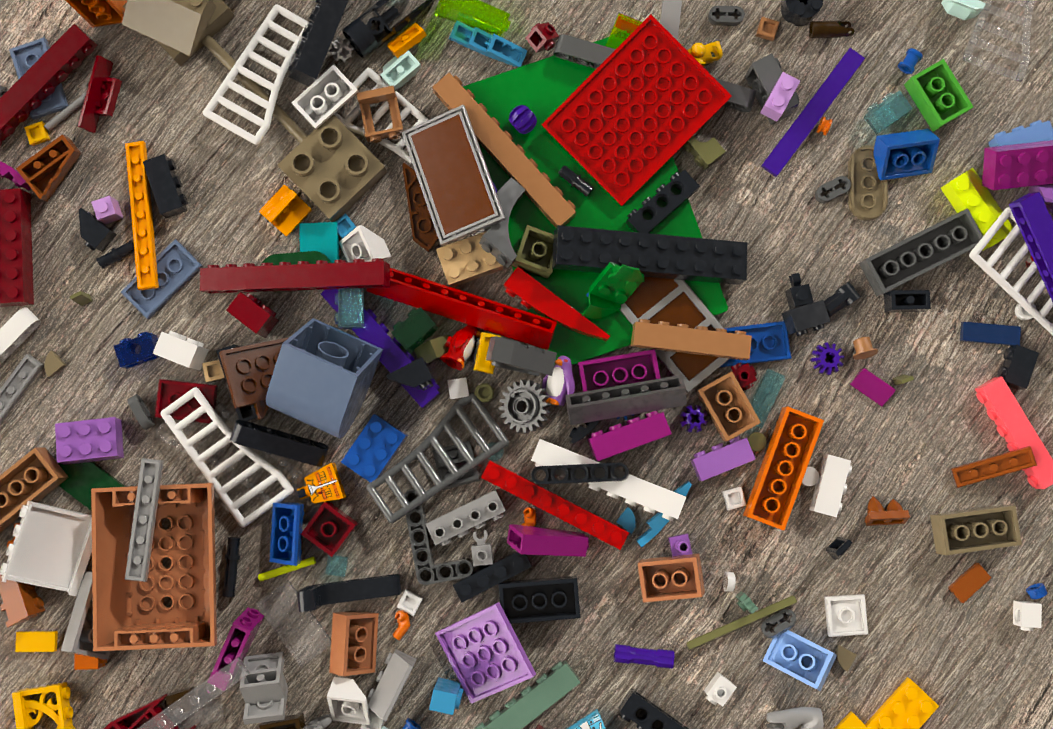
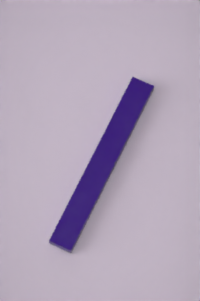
(812, 112)

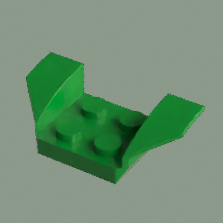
(612, 289)

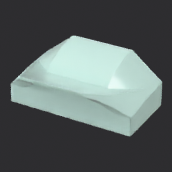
(963, 8)
(400, 70)

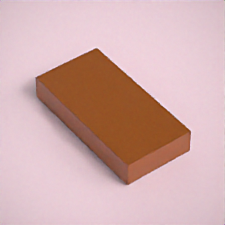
(969, 582)

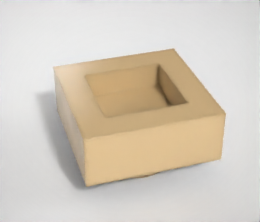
(213, 371)

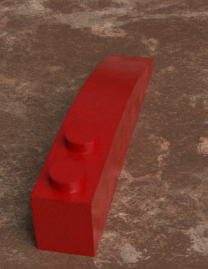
(549, 305)

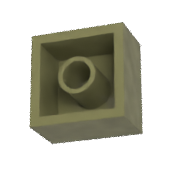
(535, 252)

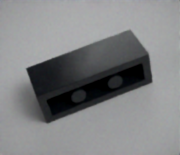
(165, 186)

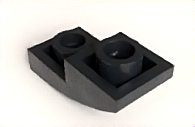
(580, 432)

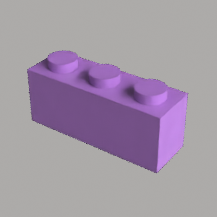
(722, 458)

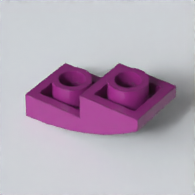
(13, 175)

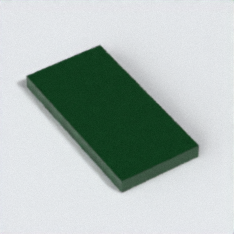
(84, 478)

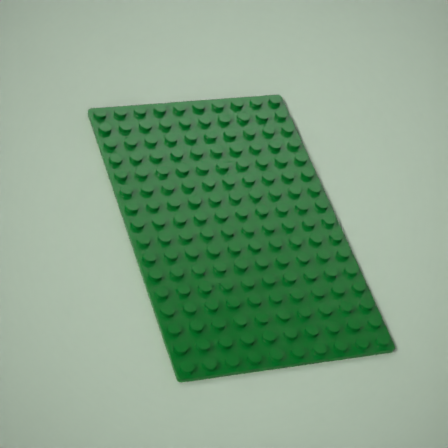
(543, 89)

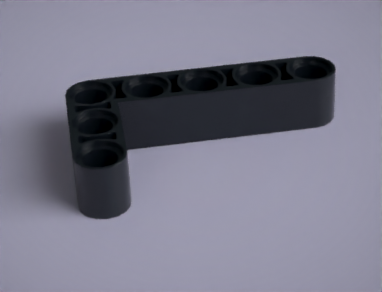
(316, 595)

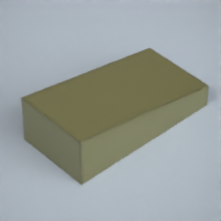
(81, 298)
(902, 379)

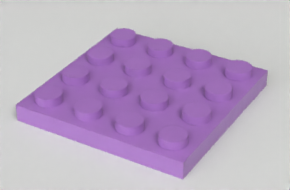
(485, 653)

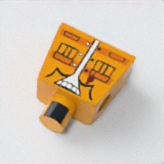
(323, 485)

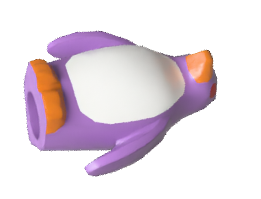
(560, 383)

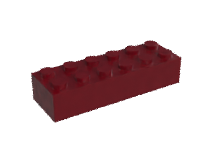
(16, 248)

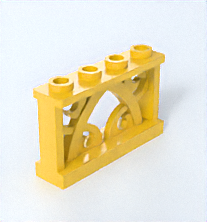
(24, 706)

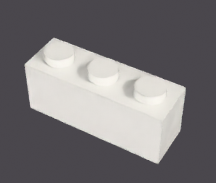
(831, 485)

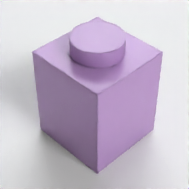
(107, 210)

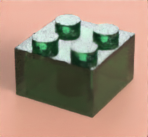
(414, 329)

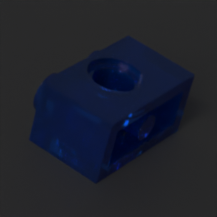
(126, 350)

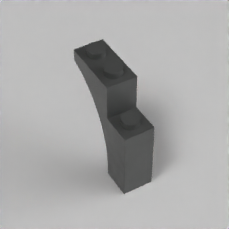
(497, 239)

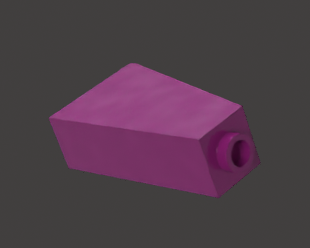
(547, 541)

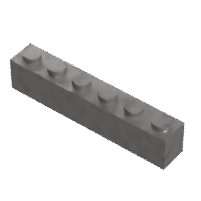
(626, 399)

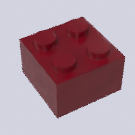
(253, 315)
(329, 528)

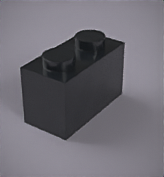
(907, 301)
(806, 317)
(1018, 366)

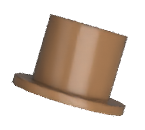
(863, 348)

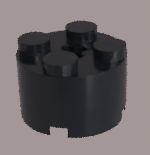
(800, 11)

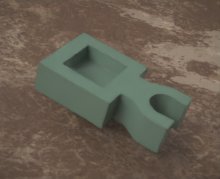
(745, 603)

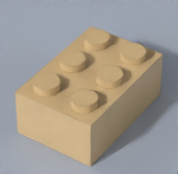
(466, 261)

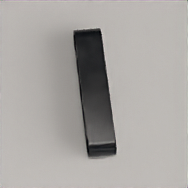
(279, 443)
(570, 471)

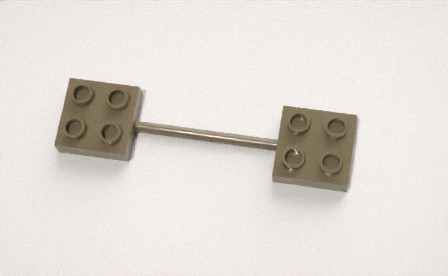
(328, 163)

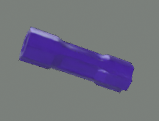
(658, 658)

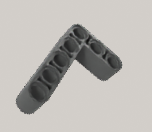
(425, 545)

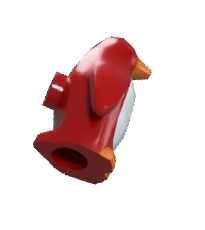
(460, 347)

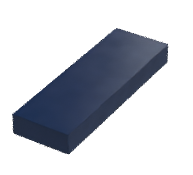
(990, 333)

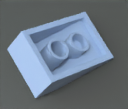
(800, 659)

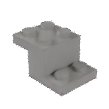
(264, 688)

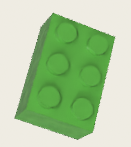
(938, 95)

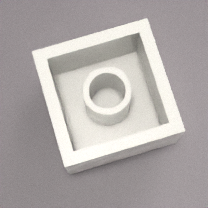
(182, 351)

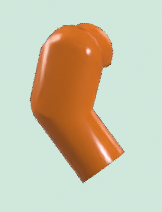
(529, 517)
(403, 624)

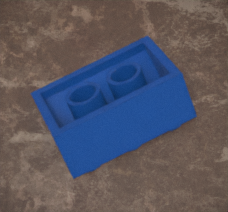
(905, 154)
(286, 533)

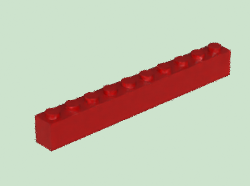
(468, 309)

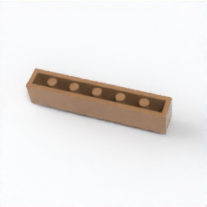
(690, 340)

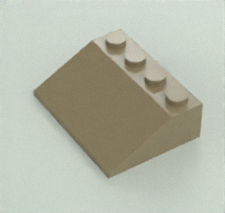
(170, 22)

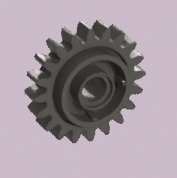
(536, 406)

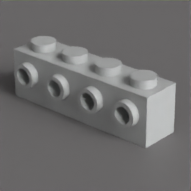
(465, 517)

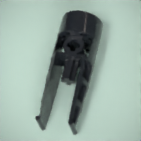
(363, 37)

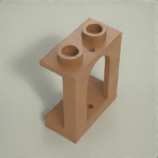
(375, 96)

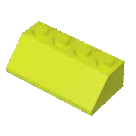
(967, 192)

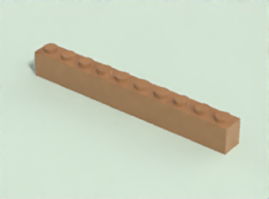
(506, 153)

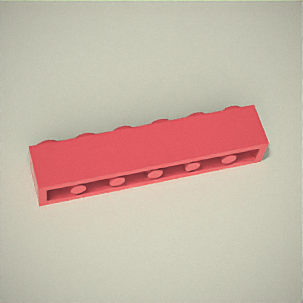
(1016, 429)

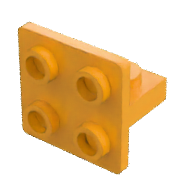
(285, 210)

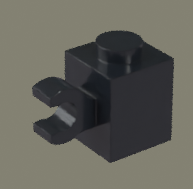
(799, 294)

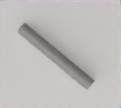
(66, 112)

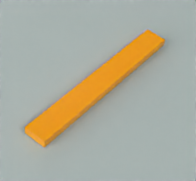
(141, 216)

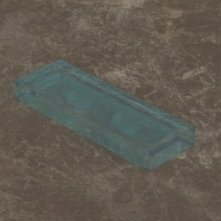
(766, 395)

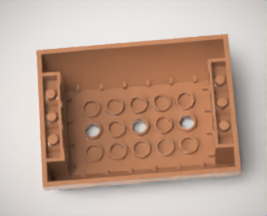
(133, 612)

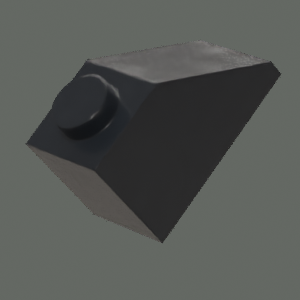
(94, 232)

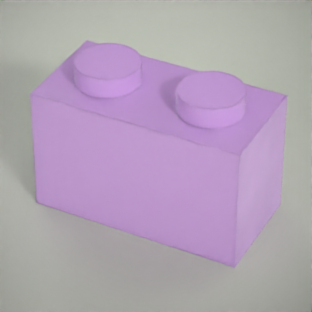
(780, 96)

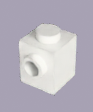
(719, 689)

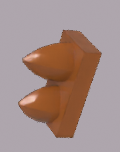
(893, 515)

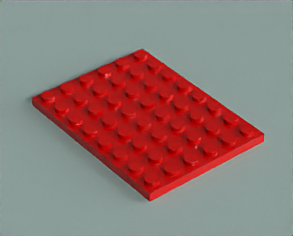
(636, 110)

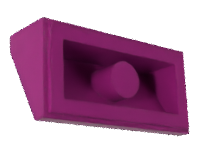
(872, 386)

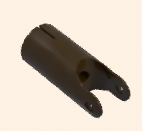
(830, 29)

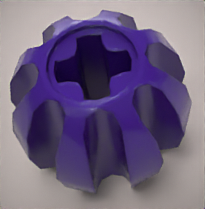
(522, 119)
(687, 418)

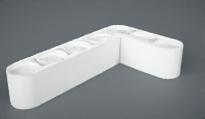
(16, 331)

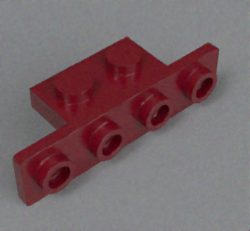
(100, 95)

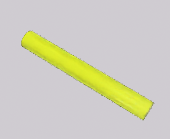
(286, 569)

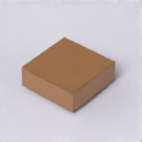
(767, 29)

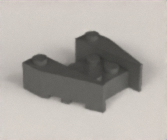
(517, 357)

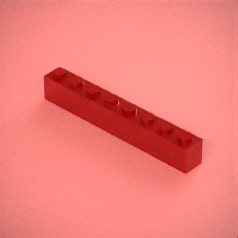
(555, 505)

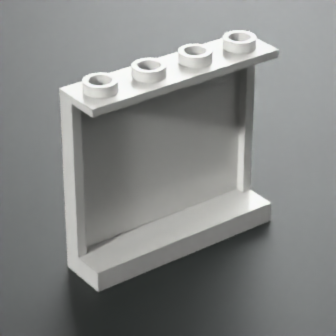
(49, 548)

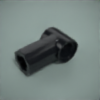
(843, 297)

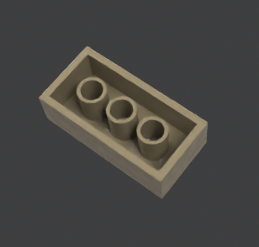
(975, 529)

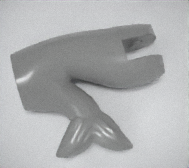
(791, 718)

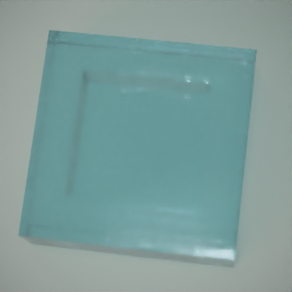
(336, 565)

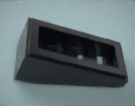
(838, 547)

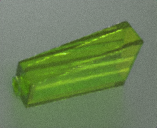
(474, 14)

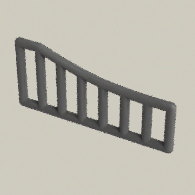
(432, 440)

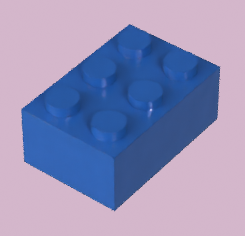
(374, 448)

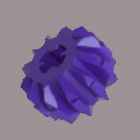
(833, 362)

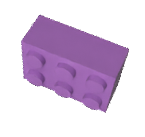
(89, 440)

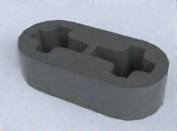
(725, 14)
(834, 192)
(141, 412)
(776, 619)

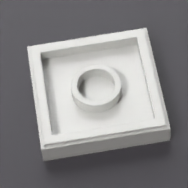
(846, 615)

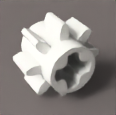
(341, 49)

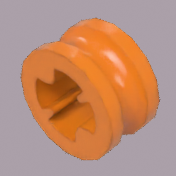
(824, 126)

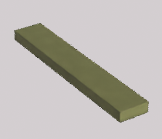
(741, 623)

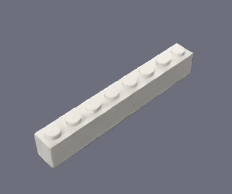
(633, 489)

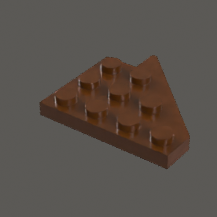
(420, 219)
(250, 373)

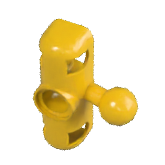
(703, 54)

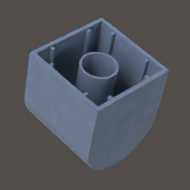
(322, 377)

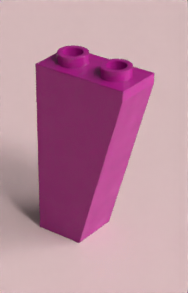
(239, 638)

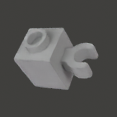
(482, 551)

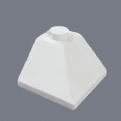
(364, 244)
(347, 702)

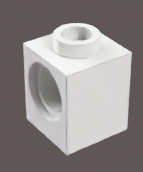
(1027, 614)

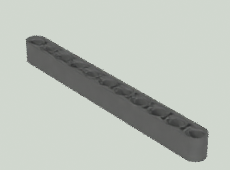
(594, 55)

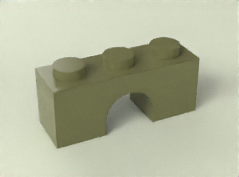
(704, 152)

